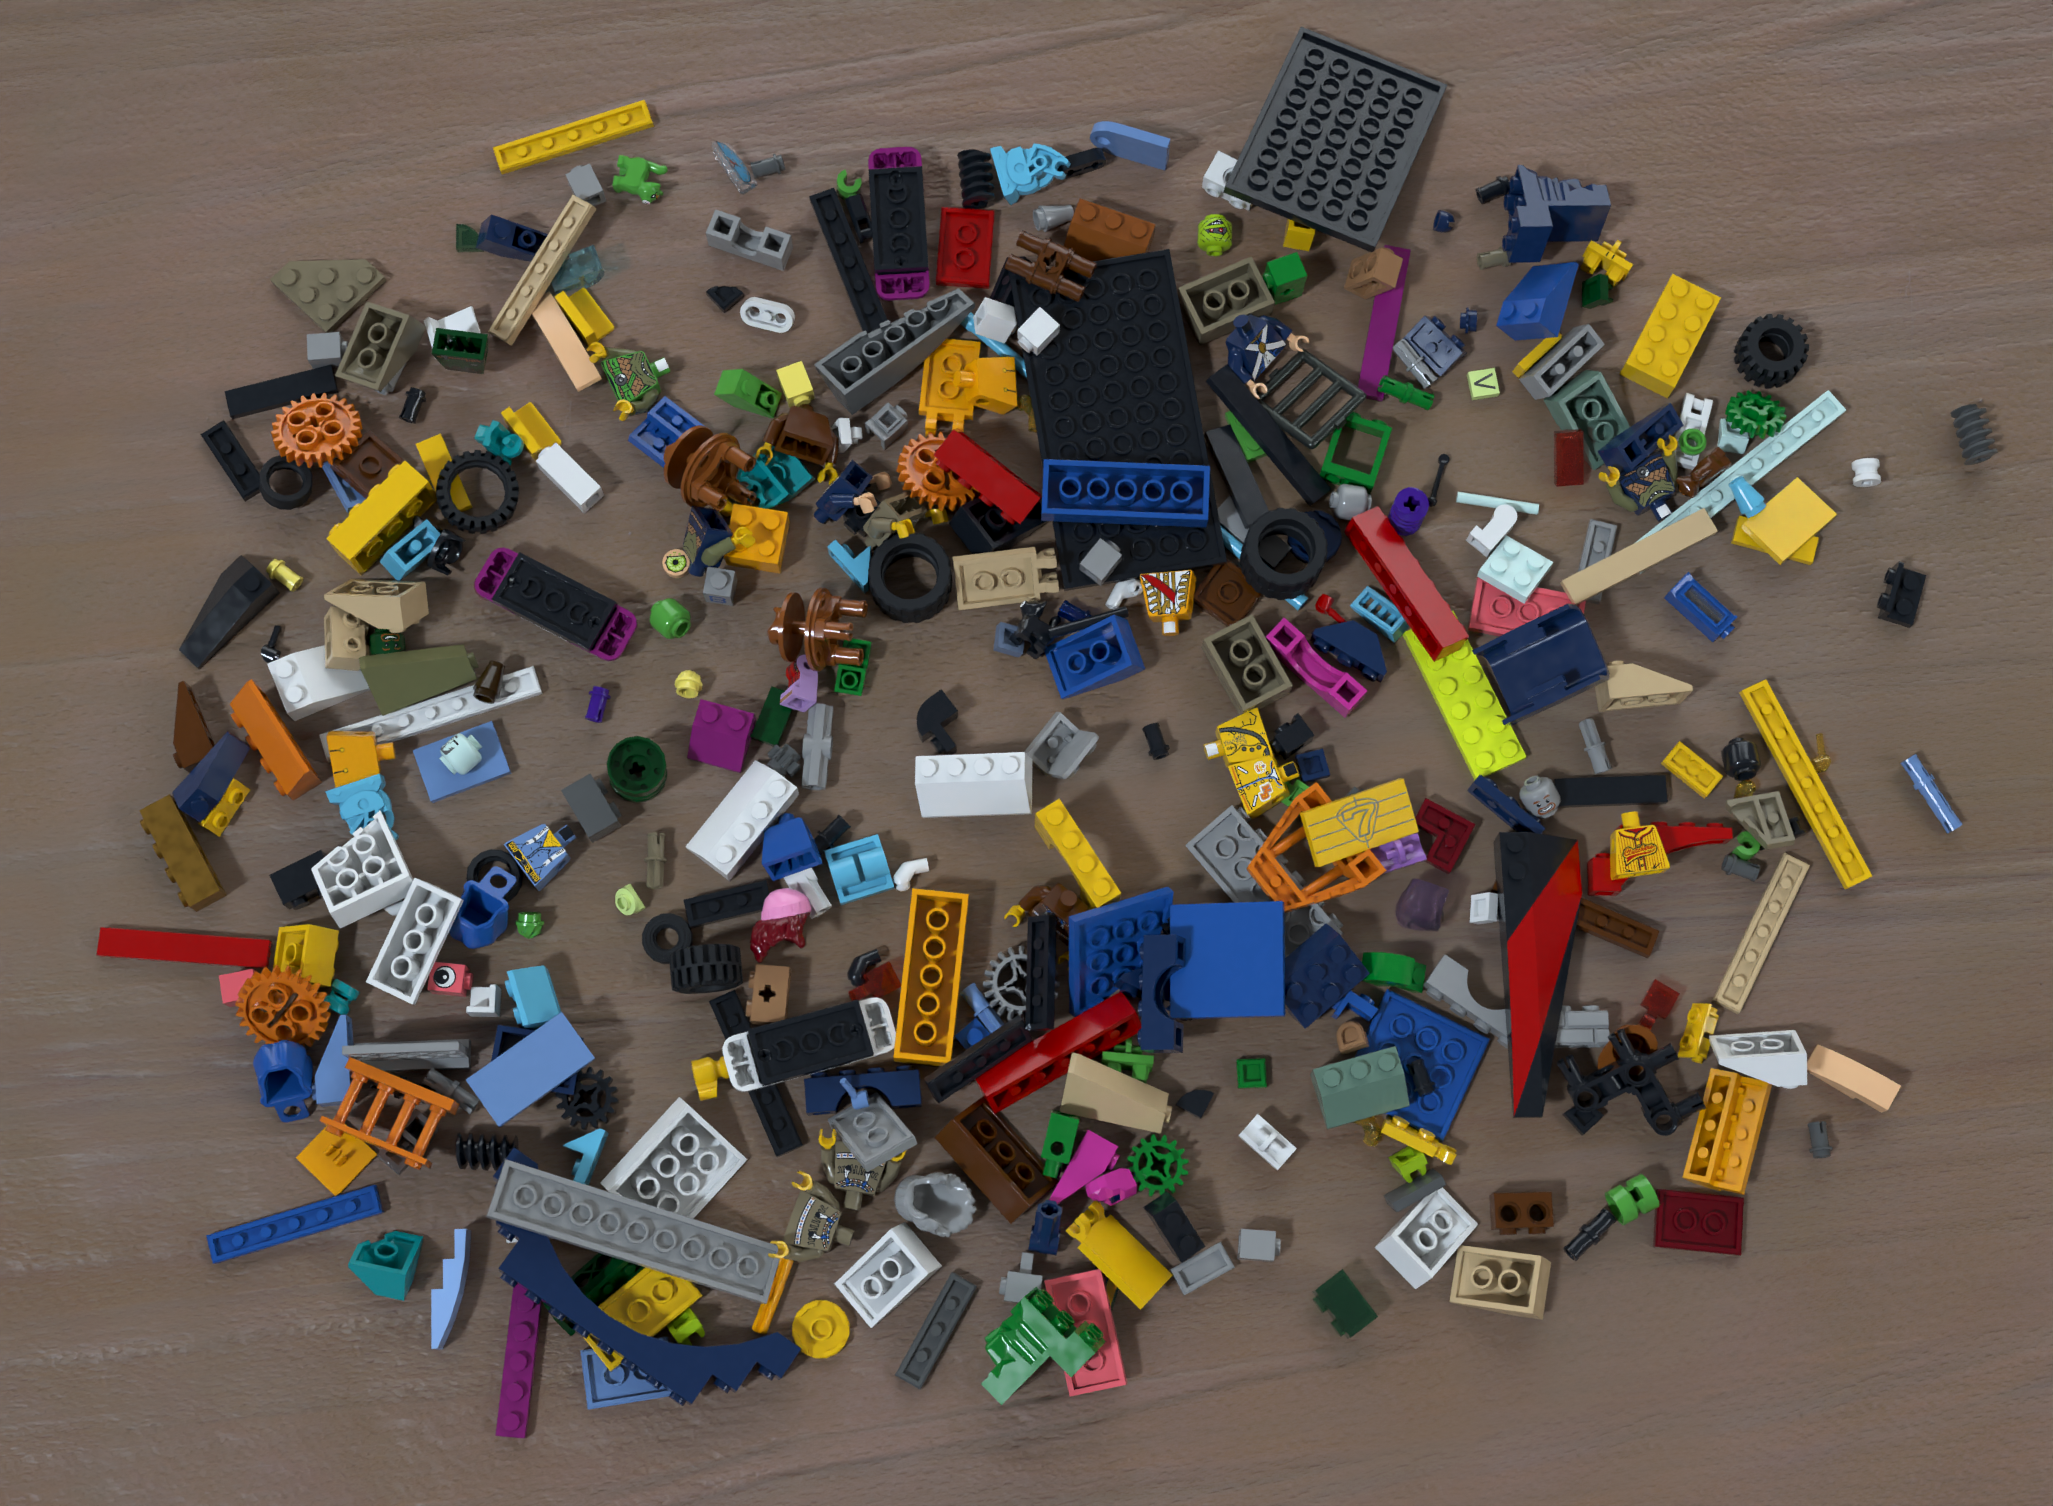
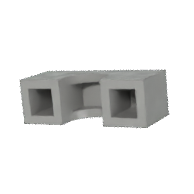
(766, 247)

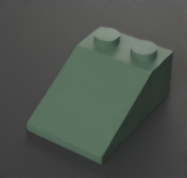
(1588, 406)

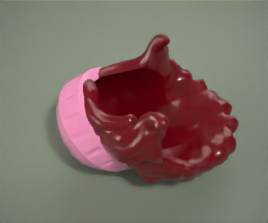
(781, 920)

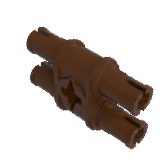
(1054, 279)

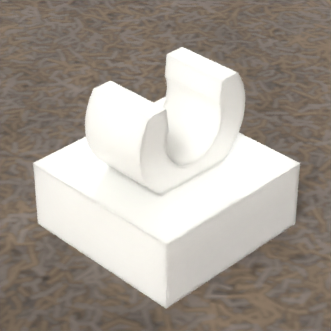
(846, 434)
(1484, 908)

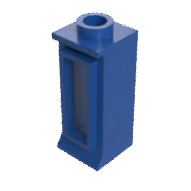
(1701, 608)

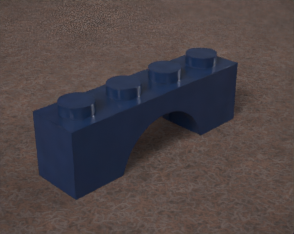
(1161, 958)
(826, 1093)

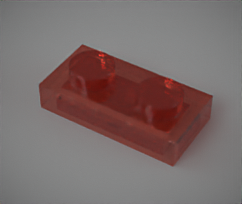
(1568, 458)

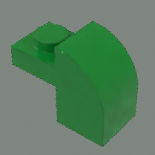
(1394, 970)

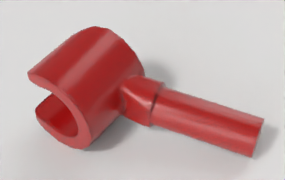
(1324, 605)

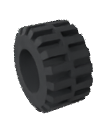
(1785, 336)
(705, 968)

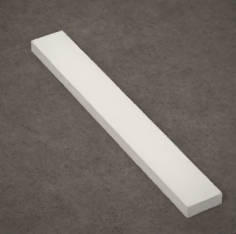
(443, 710)

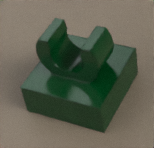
(1596, 291)

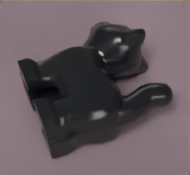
(1033, 629)

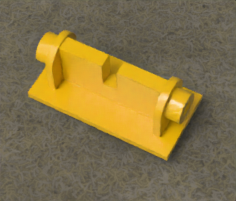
(223, 812)
(1701, 1020)

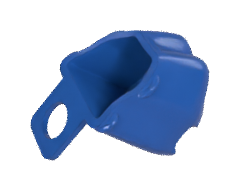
(483, 911)
(284, 1077)

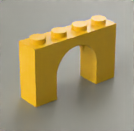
(1061, 832)

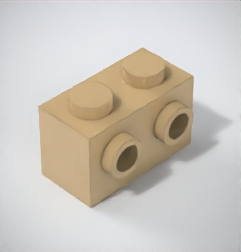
(344, 639)

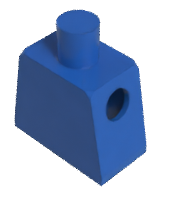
(789, 848)

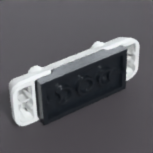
(809, 1043)

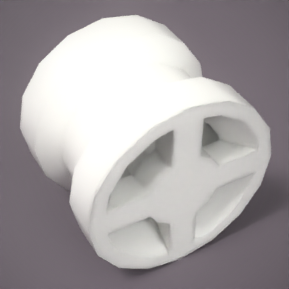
(1866, 472)

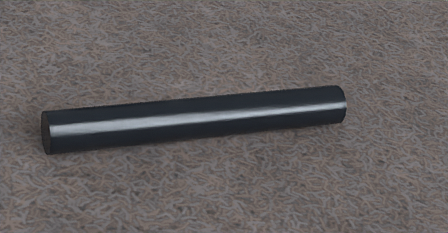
(1081, 624)

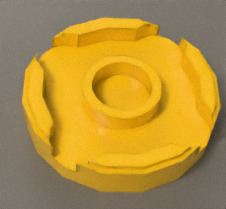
(820, 1329)

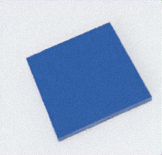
(1230, 960)
(1447, 1051)

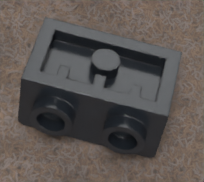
(1901, 595)

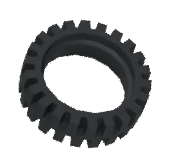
(480, 460)

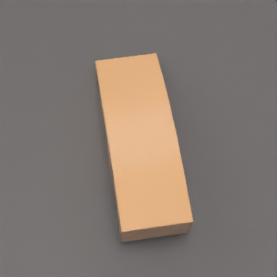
(1852, 1078)

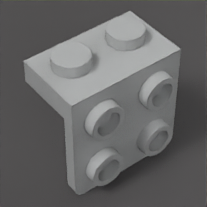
(1061, 747)

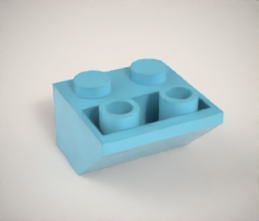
(533, 995)

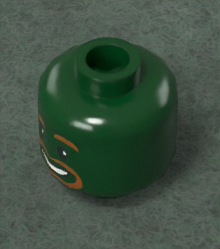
(386, 642)

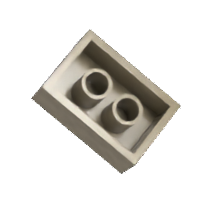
(1220, 297)
(1246, 665)

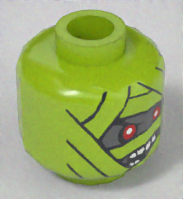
(1214, 235)

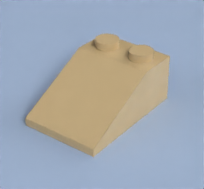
(382, 602)
(1638, 687)
(1501, 1281)

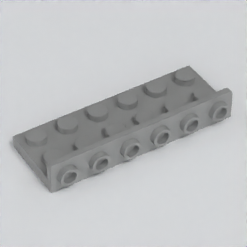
(1227, 850)

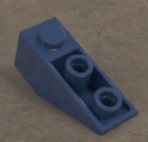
(509, 239)

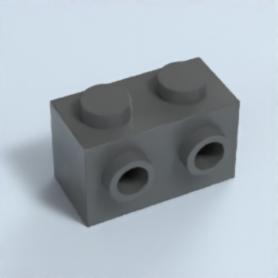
(592, 808)

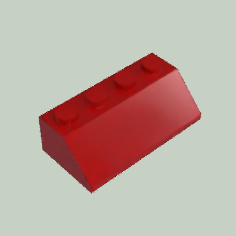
(988, 476)

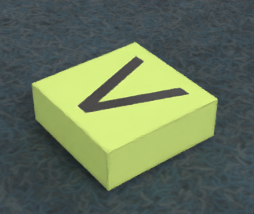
(1483, 384)

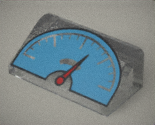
(733, 167)

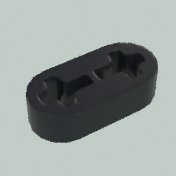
(1083, 162)

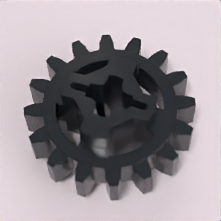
(577, 1107)

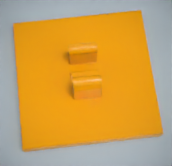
(336, 1159)

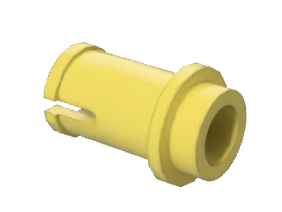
(283, 574)

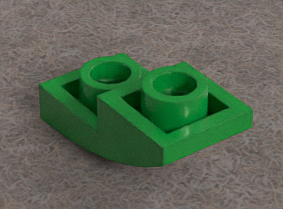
(852, 678)

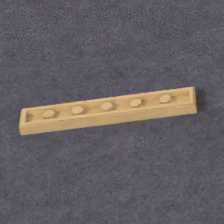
(542, 270)
(1638, 557)
(1760, 933)

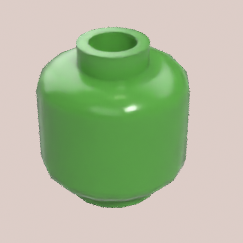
(670, 618)

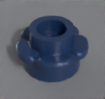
(1468, 320)

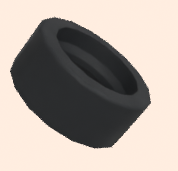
(285, 502)
(496, 855)

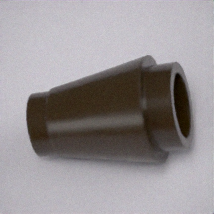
(489, 683)

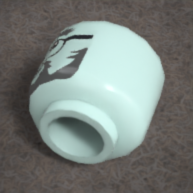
(461, 754)

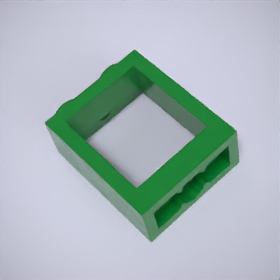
(1342, 475)

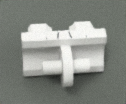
(1267, 1142)

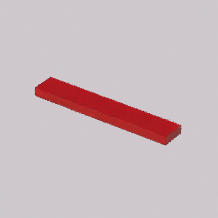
(184, 948)

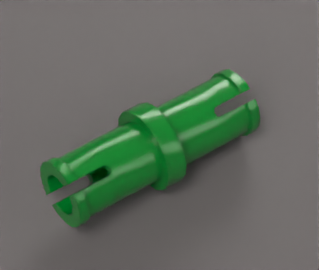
(1405, 392)

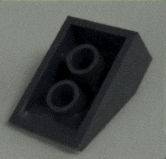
(986, 531)

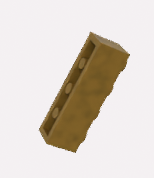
(182, 853)

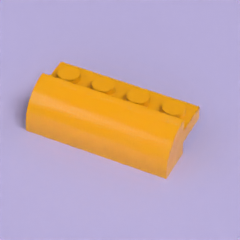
(1727, 1131)

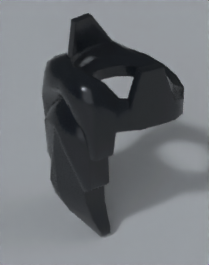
(445, 550)

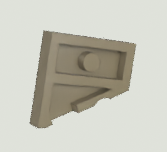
(1763, 818)

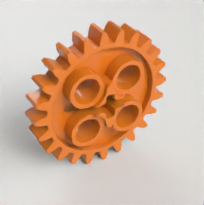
(316, 430)
(927, 479)
(261, 993)

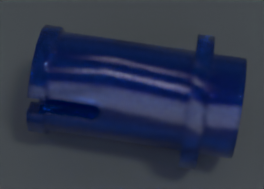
(1072, 612)

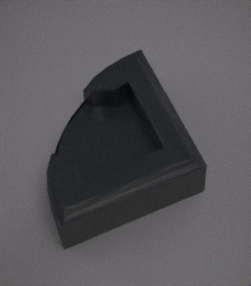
(724, 296)
(1195, 1102)
(1582, 1121)

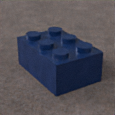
(1320, 975)

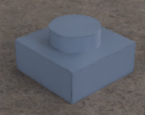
(1003, 644)

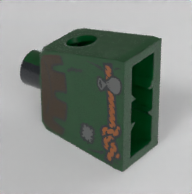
(464, 350)

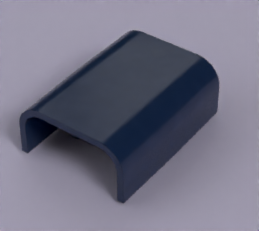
(1545, 662)

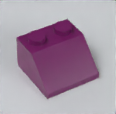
(721, 736)

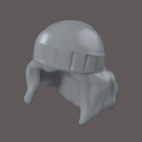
(935, 1203)

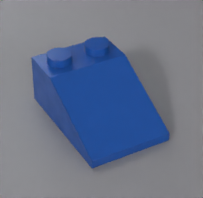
(1538, 302)
(1094, 657)

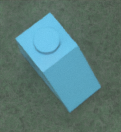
(410, 550)

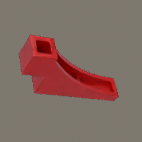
(1673, 840)

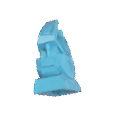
(1027, 170)
(361, 801)

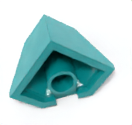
(388, 1264)

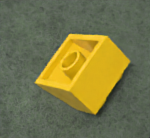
(308, 949)

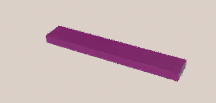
(1382, 332)

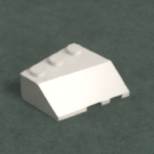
(363, 874)

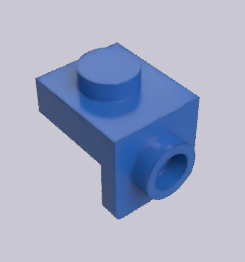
(1361, 1005)

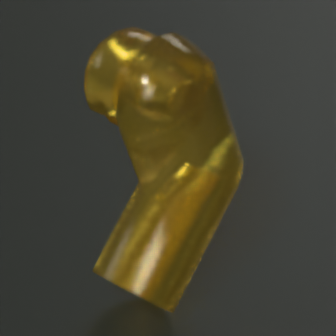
(1024, 404)

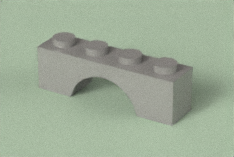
(1449, 983)

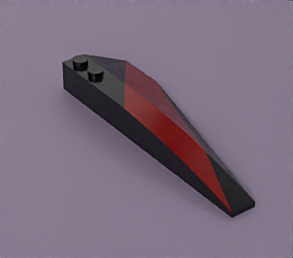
(1537, 925)

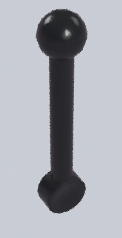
(1442, 460)

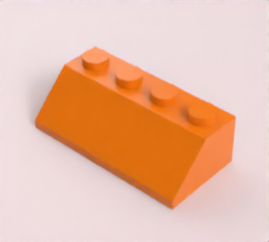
(274, 742)

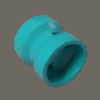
(338, 1004)

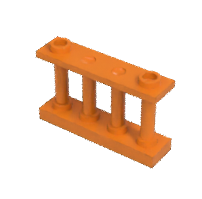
(387, 1085)

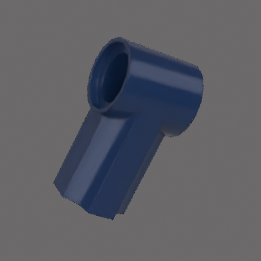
(1046, 1231)

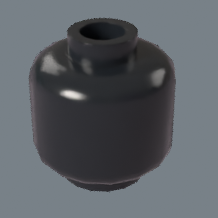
(1741, 759)

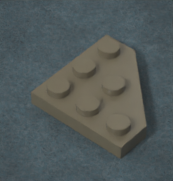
(328, 288)

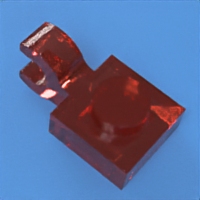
(879, 982)
(1658, 1002)

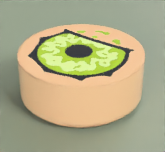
(676, 563)

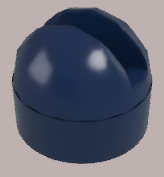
(1442, 220)

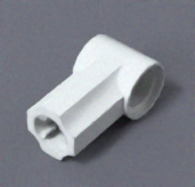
(807, 884)

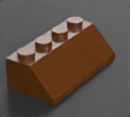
(996, 1159)

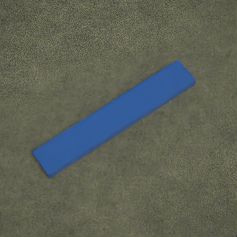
(294, 1224)

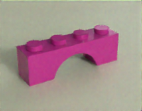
(1332, 685)

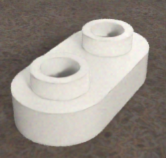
(768, 315)

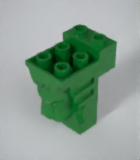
(1031, 1337)

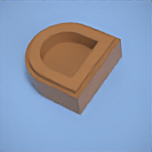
(1351, 1037)

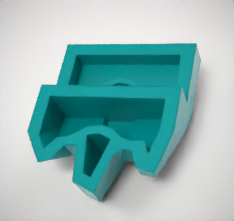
(777, 481)

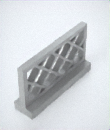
(413, 1054)

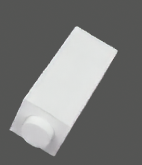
(569, 477)

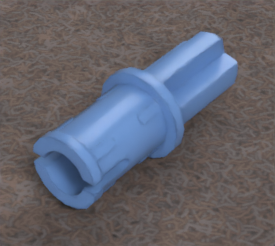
(981, 1008)

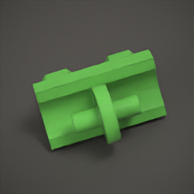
(1129, 1058)

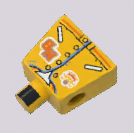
(1262, 783)

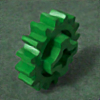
(1755, 414)
(1168, 1159)

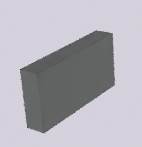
(1414, 1191)

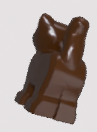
(1704, 472)

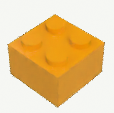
(770, 532)

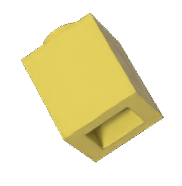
(795, 384)

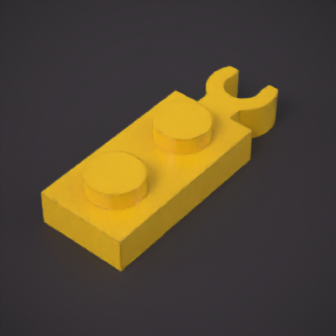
(1418, 1139)

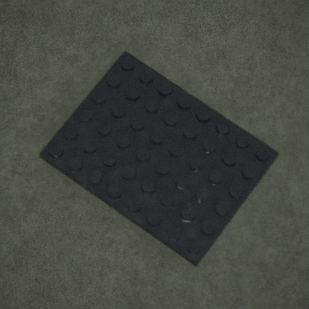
(1335, 139)

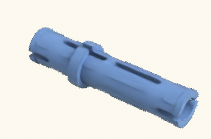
(1931, 793)

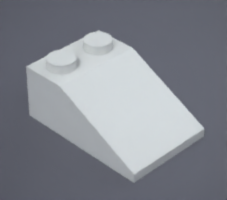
(309, 686)
(1767, 1056)
(1426, 1237)
(887, 1274)

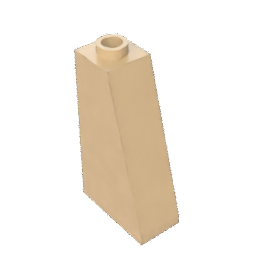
(1112, 1096)

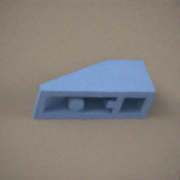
(331, 1076)

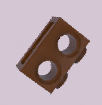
(1520, 1205)

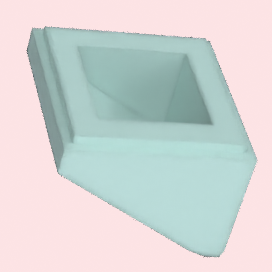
(1730, 440)

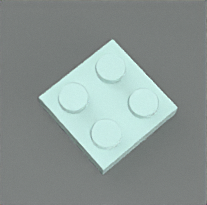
(1515, 569)

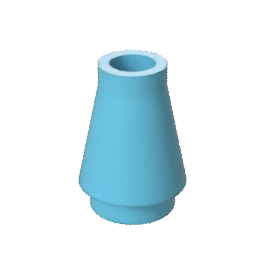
(1747, 498)

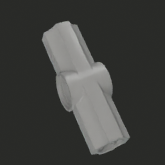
(817, 747)

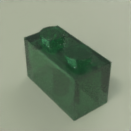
(1343, 1304)

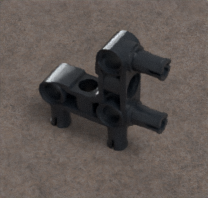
(1615, 1080)

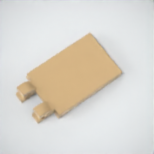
(1003, 577)

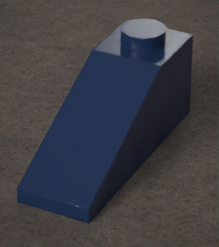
(1641, 439)
(211, 777)

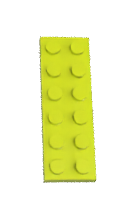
(1469, 708)

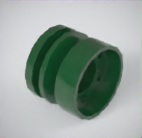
(639, 753)

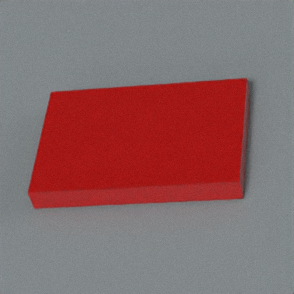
(965, 247)

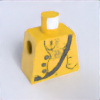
(1240, 739)

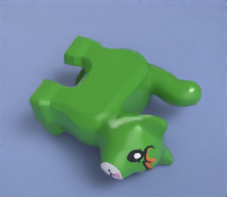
(636, 177)

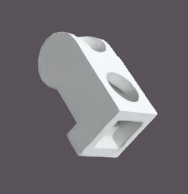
(1494, 532)

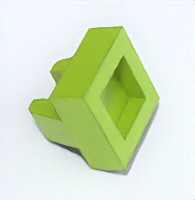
(1408, 1161)
(684, 1326)

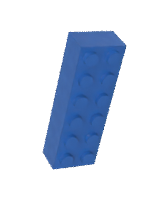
(1125, 493)

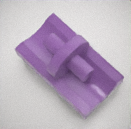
(1400, 853)

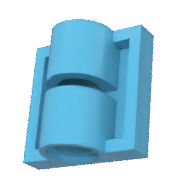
(859, 869)

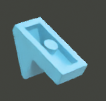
(855, 568)
(591, 1148)

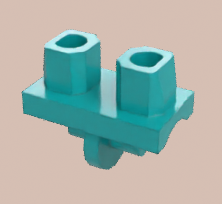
(499, 441)

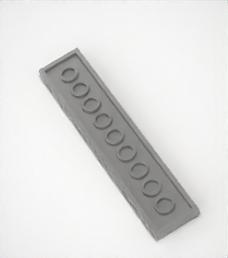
(633, 1232)

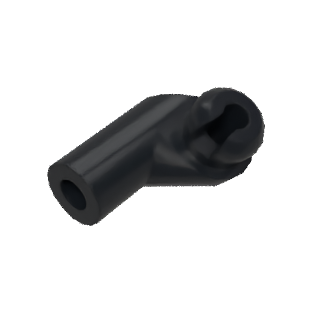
(859, 966)

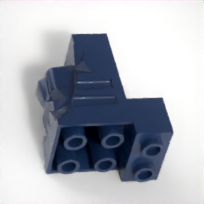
(1550, 212)

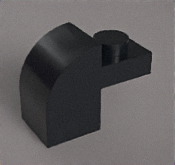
(931, 720)

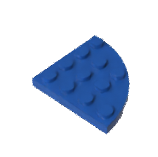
(1108, 942)

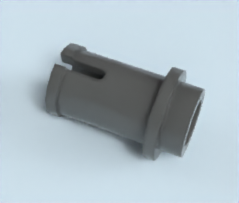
(768, 166)
(1740, 867)
(1819, 1140)

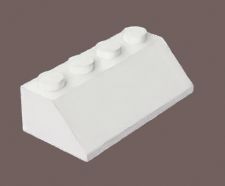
(974, 784)
(742, 818)
(414, 941)

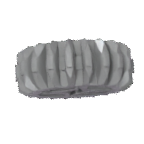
(1008, 987)

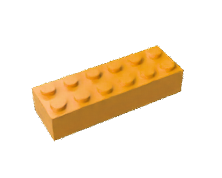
(931, 977)

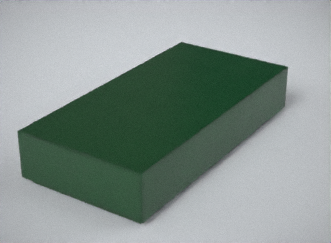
(772, 719)

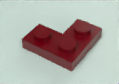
(1450, 833)

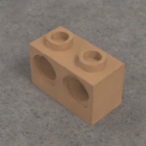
(1373, 273)

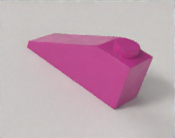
(1086, 1165)

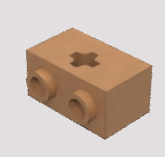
(774, 978)

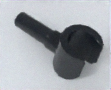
(268, 651)

